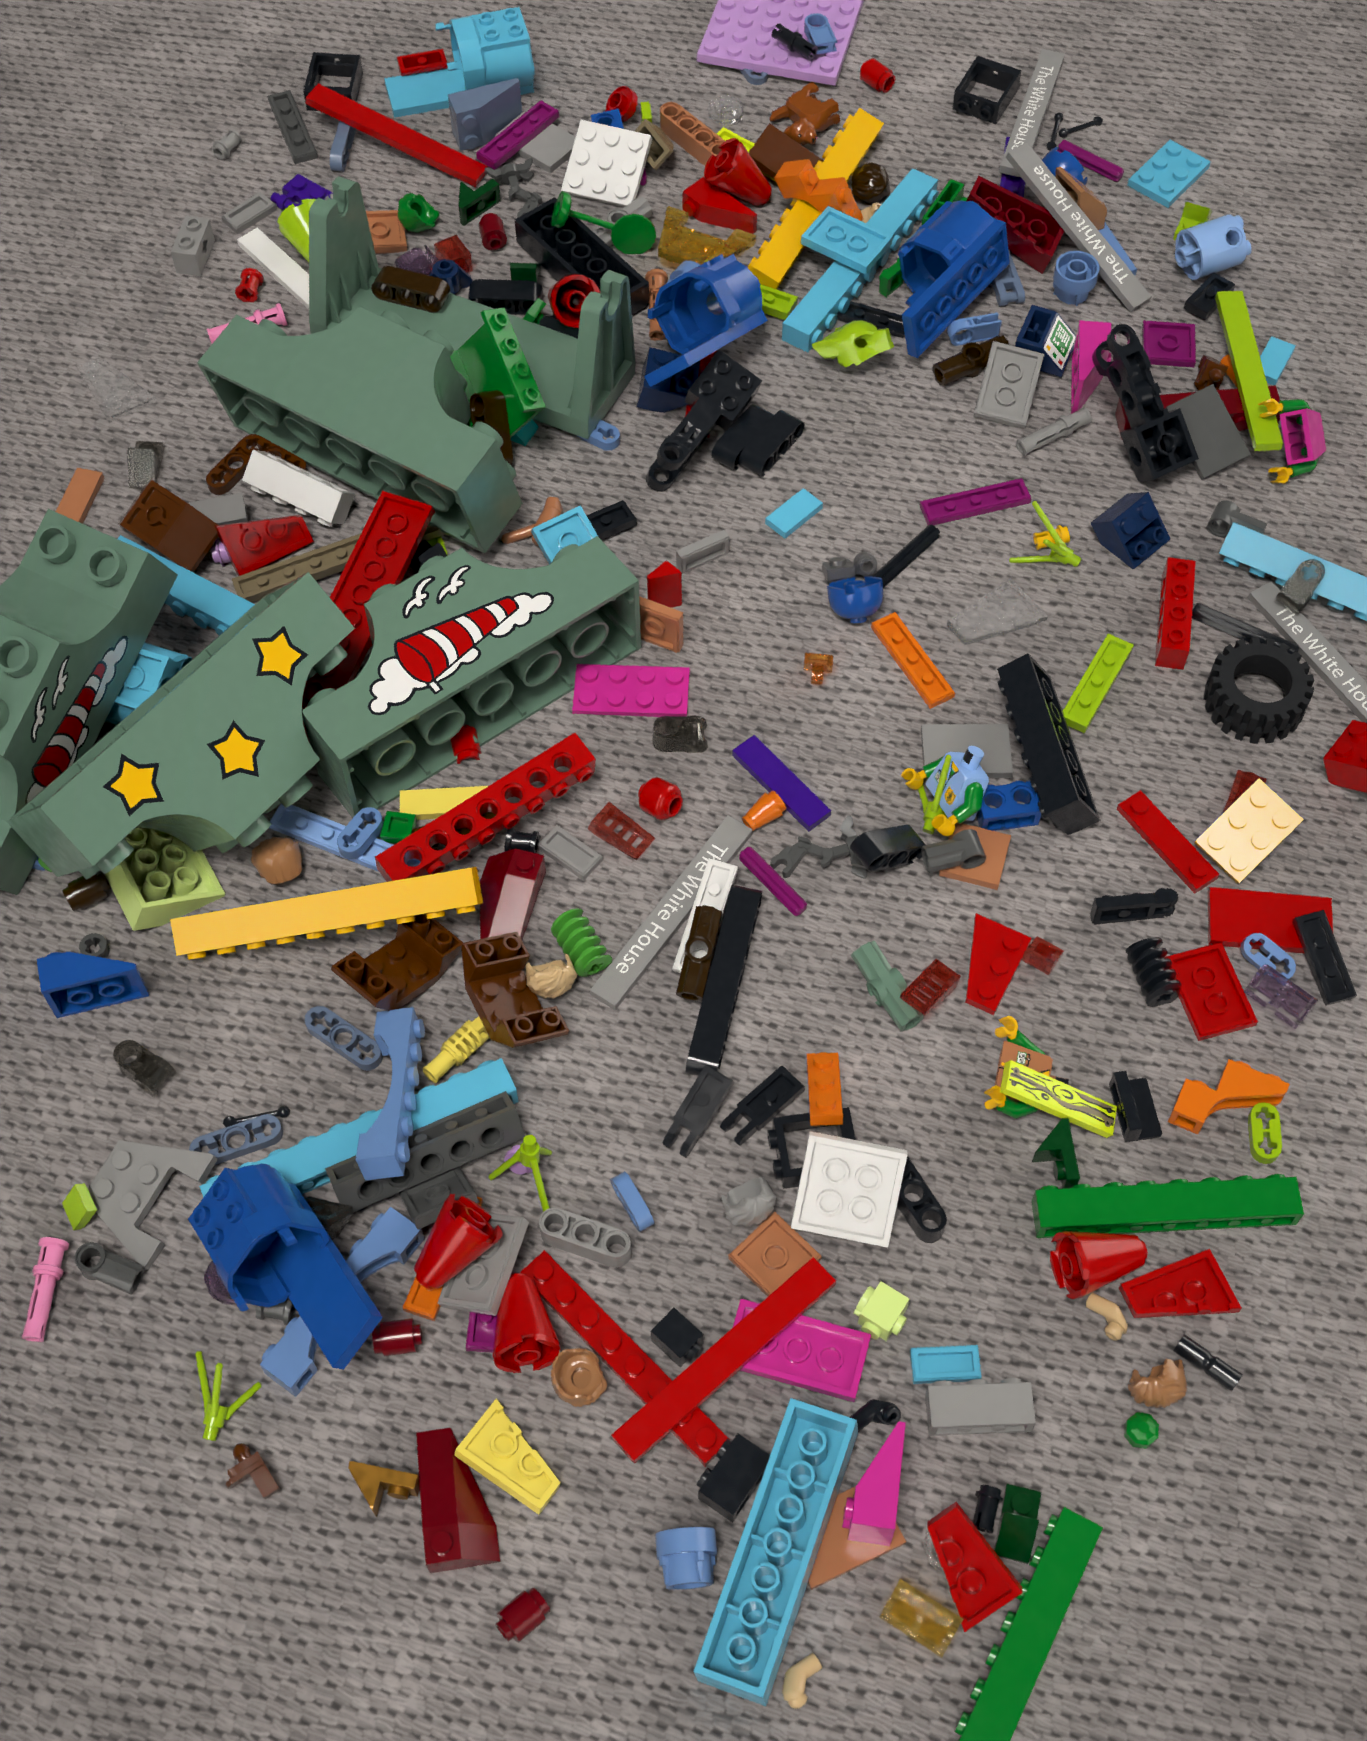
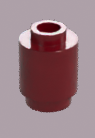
(492, 231)
(396, 1337)
(522, 1615)

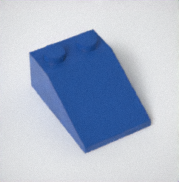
(86, 982)

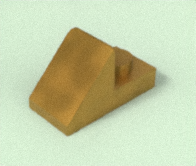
(374, 1480)

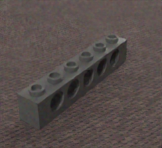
(448, 1142)

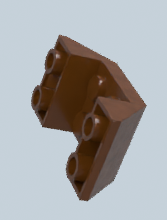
(170, 525)
(403, 965)
(501, 992)

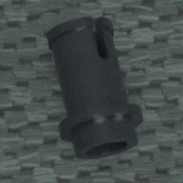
(986, 1507)

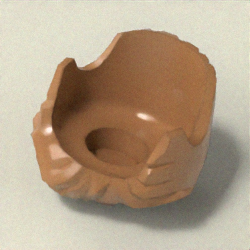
(277, 859)
(577, 1377)
(1162, 1387)

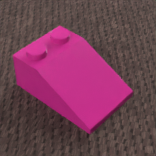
(1083, 372)
(875, 1501)

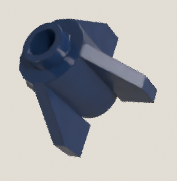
(452, 274)

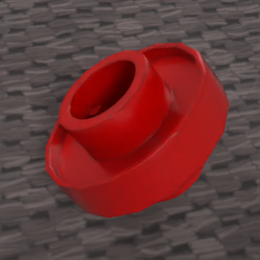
(625, 100)

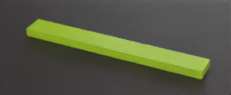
(1248, 370)

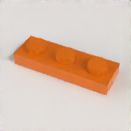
(824, 1089)

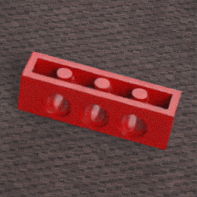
(1175, 613)

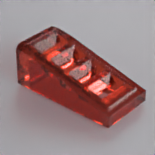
(607, 834)
(942, 975)

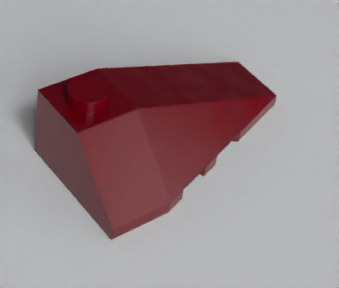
(510, 891)
(453, 1511)

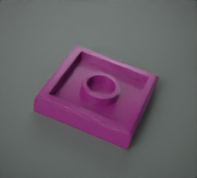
(1169, 343)

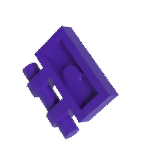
(297, 190)

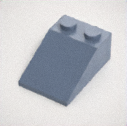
(483, 112)

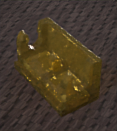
(921, 1618)

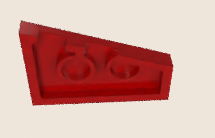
(262, 541)
(993, 962)
(1181, 1289)
(973, 1569)

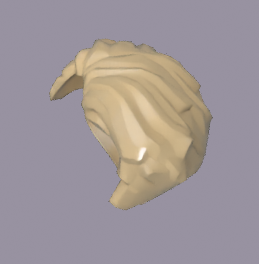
(551, 979)

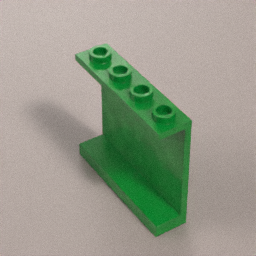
(496, 362)

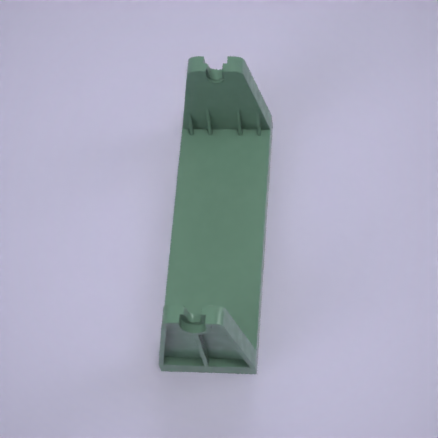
(573, 375)

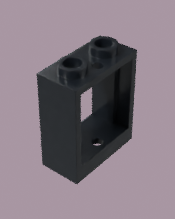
(325, 65)
(983, 72)
(791, 1177)

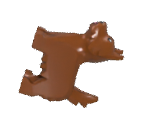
(808, 115)

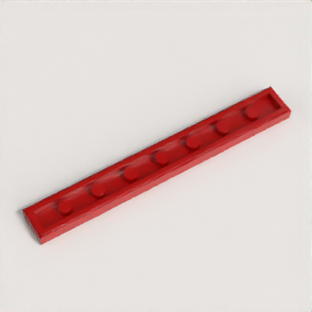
(396, 135)
(723, 1360)

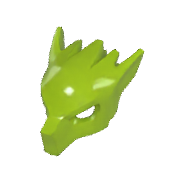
(854, 343)

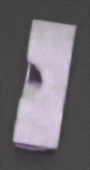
(1282, 994)

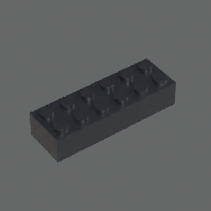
(575, 251)
(1047, 745)

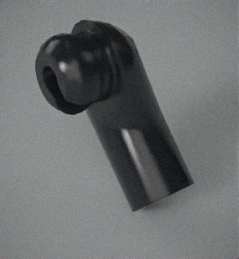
(878, 1412)

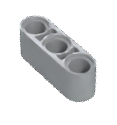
(574, 1226)

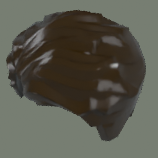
(870, 183)

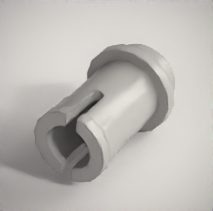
(223, 147)

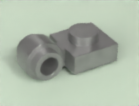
(843, 568)

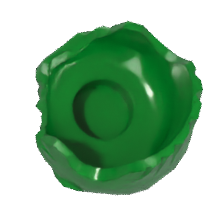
(416, 213)

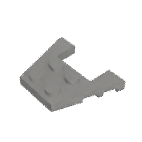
(131, 1185)

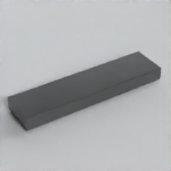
(292, 127)

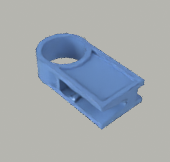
(820, 36)
(977, 329)

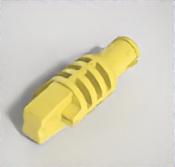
(457, 1049)

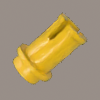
(1038, 538)

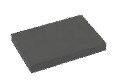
(1211, 431)

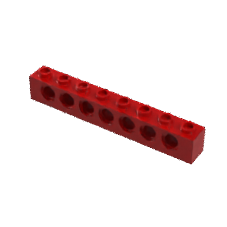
(568, 753)

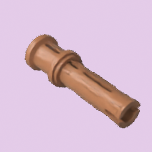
(660, 280)

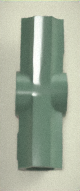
(886, 985)

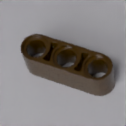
(410, 289)
(492, 410)

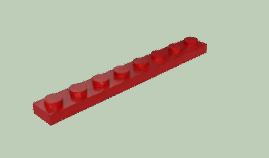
(618, 1351)

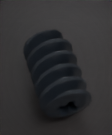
(1152, 972)

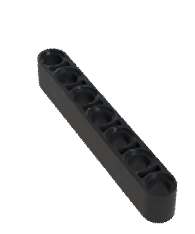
(724, 979)

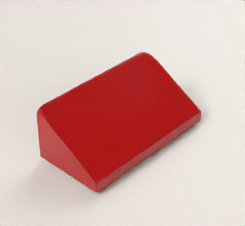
(421, 62)
(665, 585)

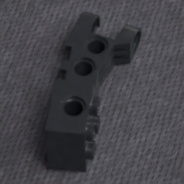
(716, 399)
(1157, 437)

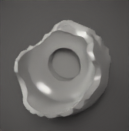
(749, 1202)

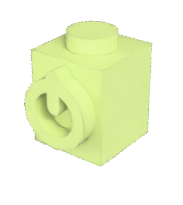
(882, 1311)

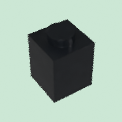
(678, 1338)

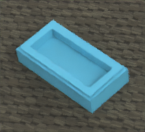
(1275, 358)
(794, 513)
(945, 1363)

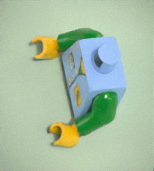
(962, 790)

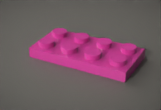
(631, 690)
(812, 1356)

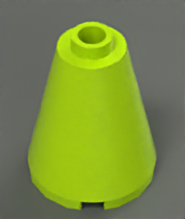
(295, 226)

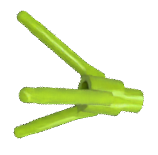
(1059, 551)
(932, 808)
(529, 1157)
(214, 1413)

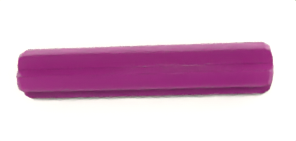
(1092, 161)
(773, 881)

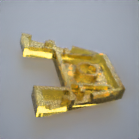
(684, 244)

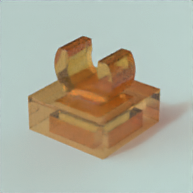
(818, 664)

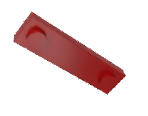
(1167, 841)

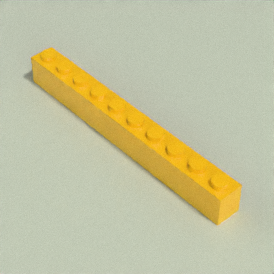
(839, 161)
(327, 911)

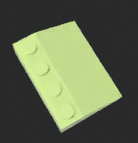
(162, 879)

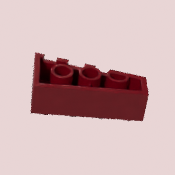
(1030, 228)

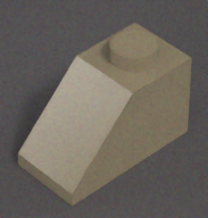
(661, 145)

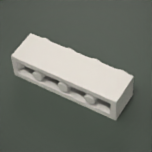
(298, 487)

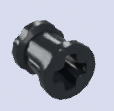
(521, 840)

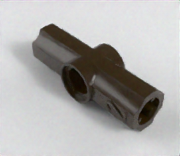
(966, 363)
(696, 970)

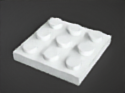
(606, 163)
(849, 1189)

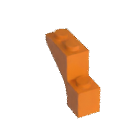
(800, 181)
(1236, 1088)

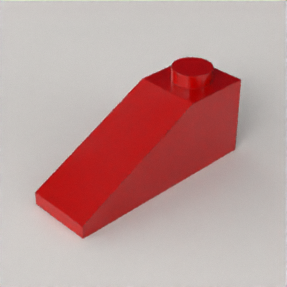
(717, 207)

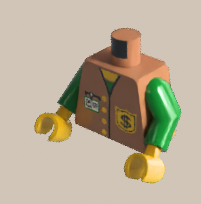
(1023, 1051)

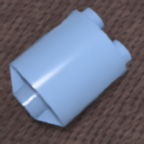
(1212, 246)

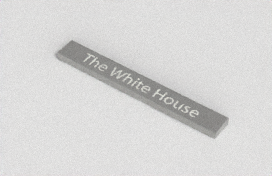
(1034, 105)
(1078, 226)
(1314, 649)
(667, 916)

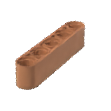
(689, 132)

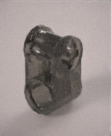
(1299, 589)
(680, 734)
(146, 1070)

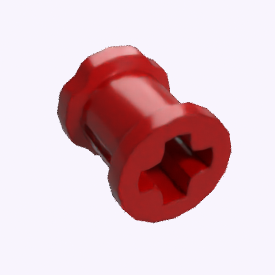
(249, 285)

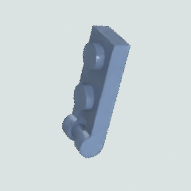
(1008, 280)

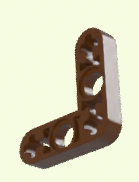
(242, 454)

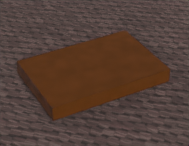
(775, 148)

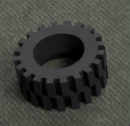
(1250, 716)

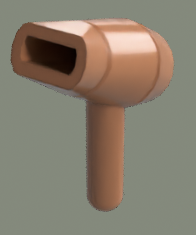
(551, 510)

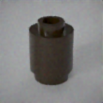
(86, 892)

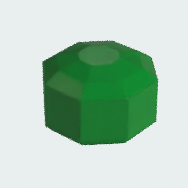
(1141, 1430)

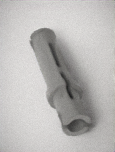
(1062, 427)

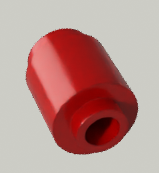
(877, 75)
(464, 745)

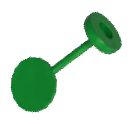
(629, 234)

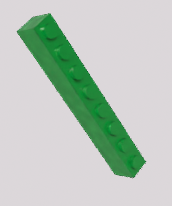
(1168, 1206)
(1030, 1629)

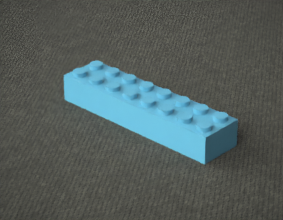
(776, 1552)

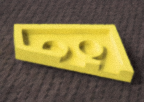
(506, 1459)

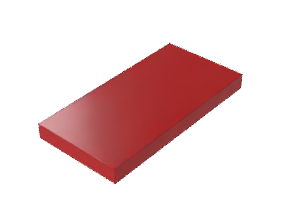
(1238, 913)

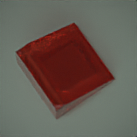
(1042, 955)

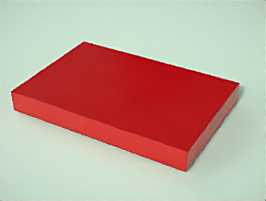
(1211, 992)

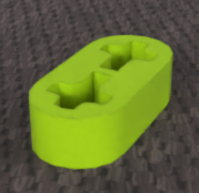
(1257, 1133)

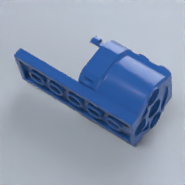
(948, 268)
(706, 311)
(275, 1249)

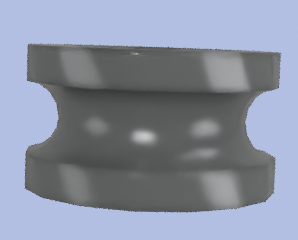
(94, 938)

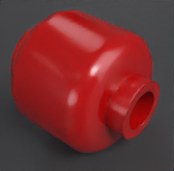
(660, 798)

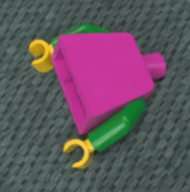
(1301, 435)

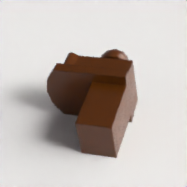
(1210, 373)
(253, 1467)

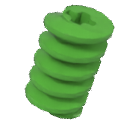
(579, 943)

